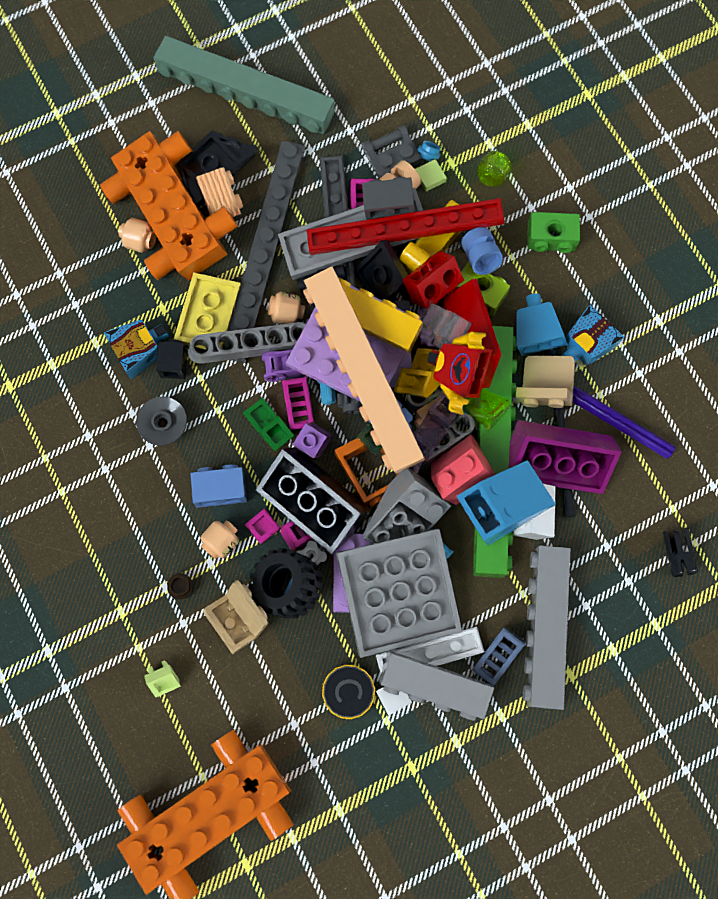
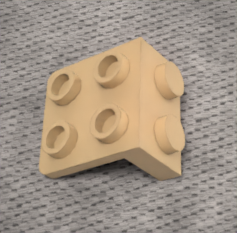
(547, 381)
(237, 617)

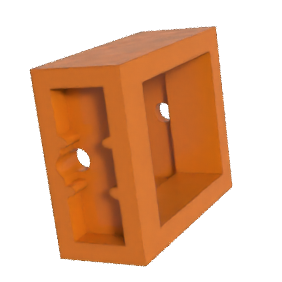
(347, 452)

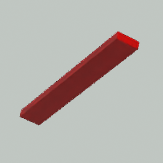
(405, 226)

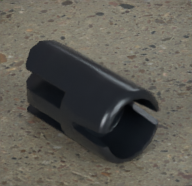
(687, 558)

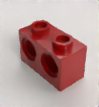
(433, 279)

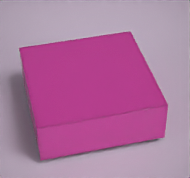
(262, 526)

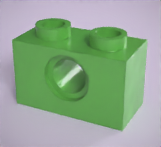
(564, 225)

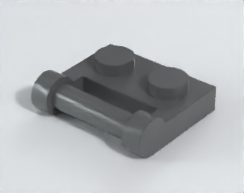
(385, 161)

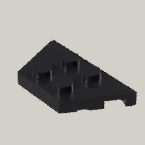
(211, 154)

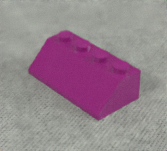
(565, 455)

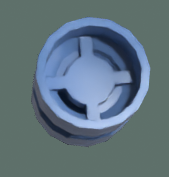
(482, 250)

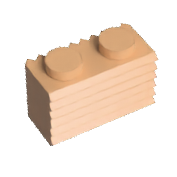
(218, 192)

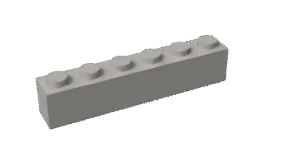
(548, 628)

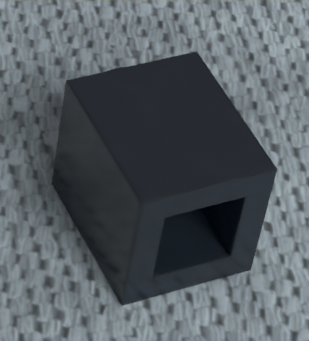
(172, 359)

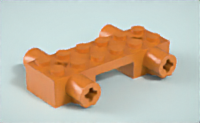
(187, 236)
(203, 818)

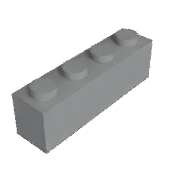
(436, 685)

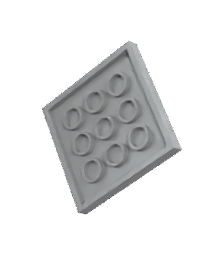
(399, 592)

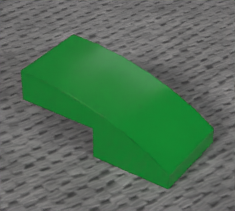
(268, 424)

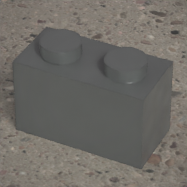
(388, 197)

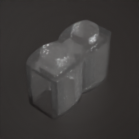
(442, 326)

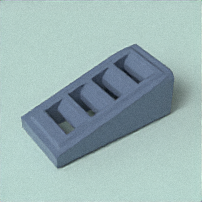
(485, 674)

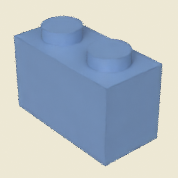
(218, 486)

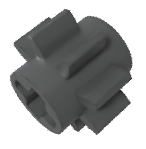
(349, 405)

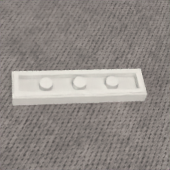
(441, 649)

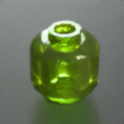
(494, 168)

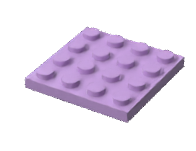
(315, 359)

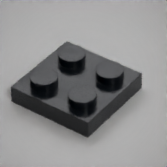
(382, 272)

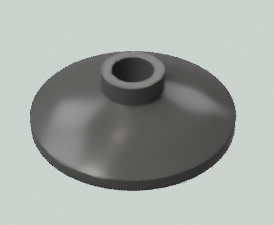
(153, 413)

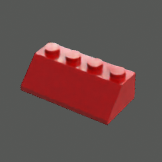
(470, 305)

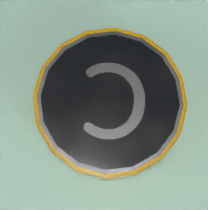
(348, 691)

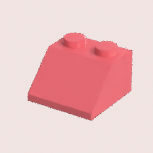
(460, 469)

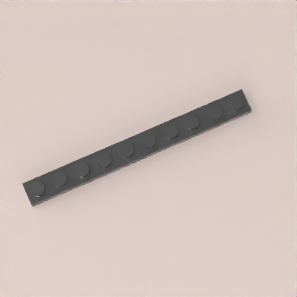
(266, 240)

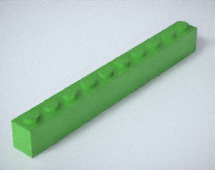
(495, 444)

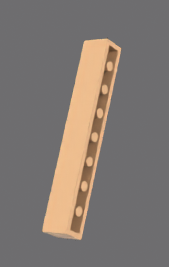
(364, 371)

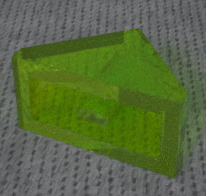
(488, 408)

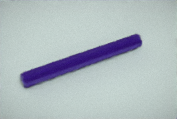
(622, 423)

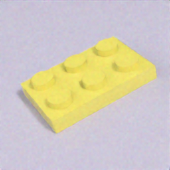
(207, 308)

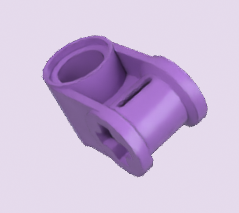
(281, 371)

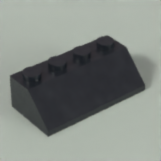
(312, 499)

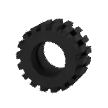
(268, 578)

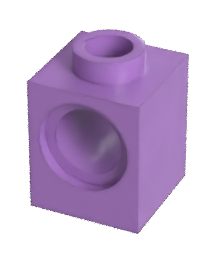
(312, 440)

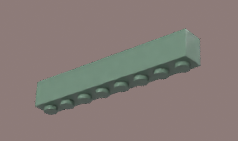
(244, 85)

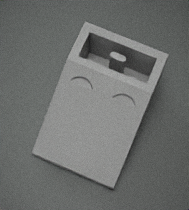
(406, 508)

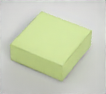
(431, 175)

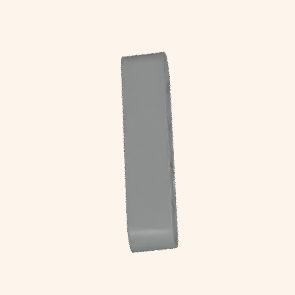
(238, 347)

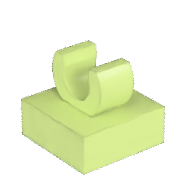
(162, 680)

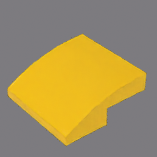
(419, 378)

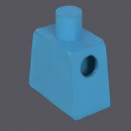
(538, 327)

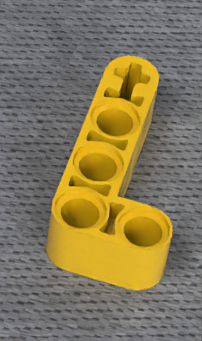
(426, 247)

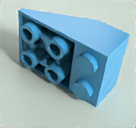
(505, 501)

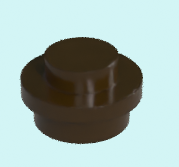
(180, 586)

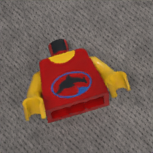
(461, 368)

